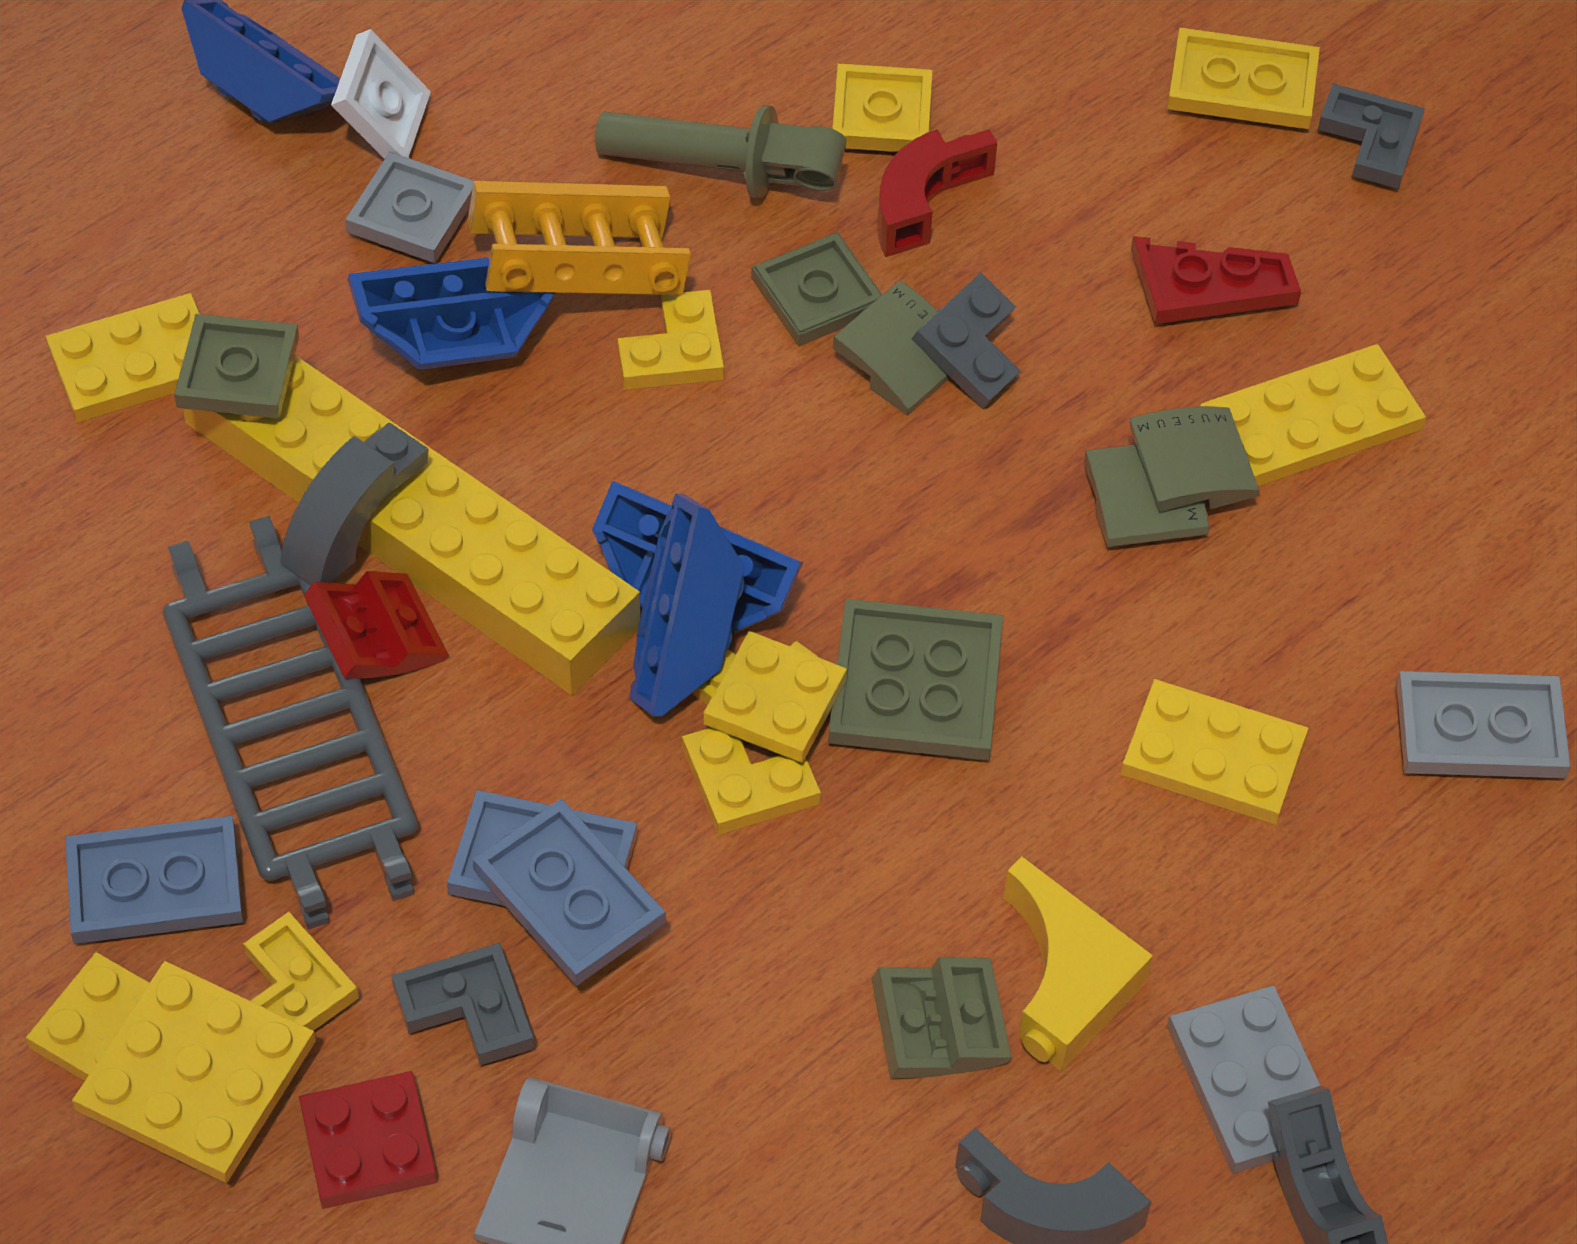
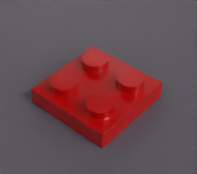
(367, 1139)

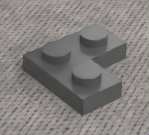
(1383, 126)
(959, 343)
(470, 987)

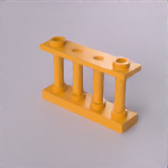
(577, 211)

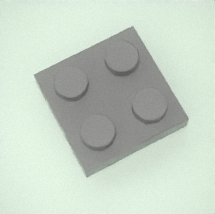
(411, 207)

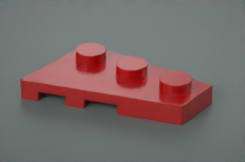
(1202, 283)

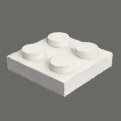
(380, 96)

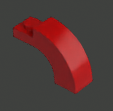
(920, 174)

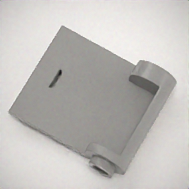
(571, 1168)

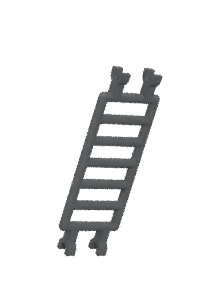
(224, 736)

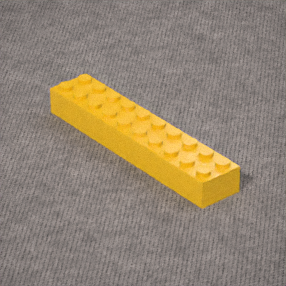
(447, 534)

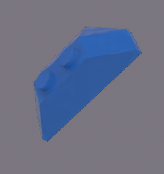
(255, 63)
(445, 313)
(629, 536)
(685, 608)

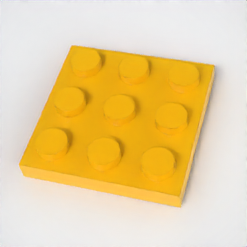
(194, 1071)

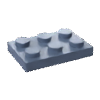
(497, 816)
(153, 879)
(569, 891)

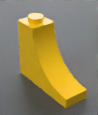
(1086, 967)

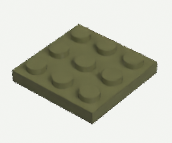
(917, 679)

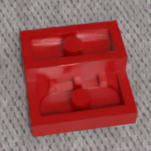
(375, 625)

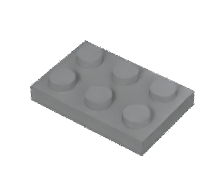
(1482, 724)
(1238, 1061)

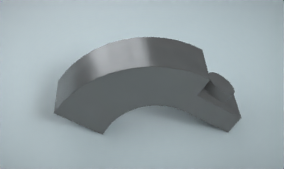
(342, 499)
(1317, 1173)
(1033, 1211)

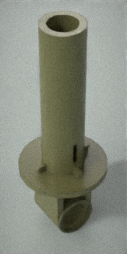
(764, 152)

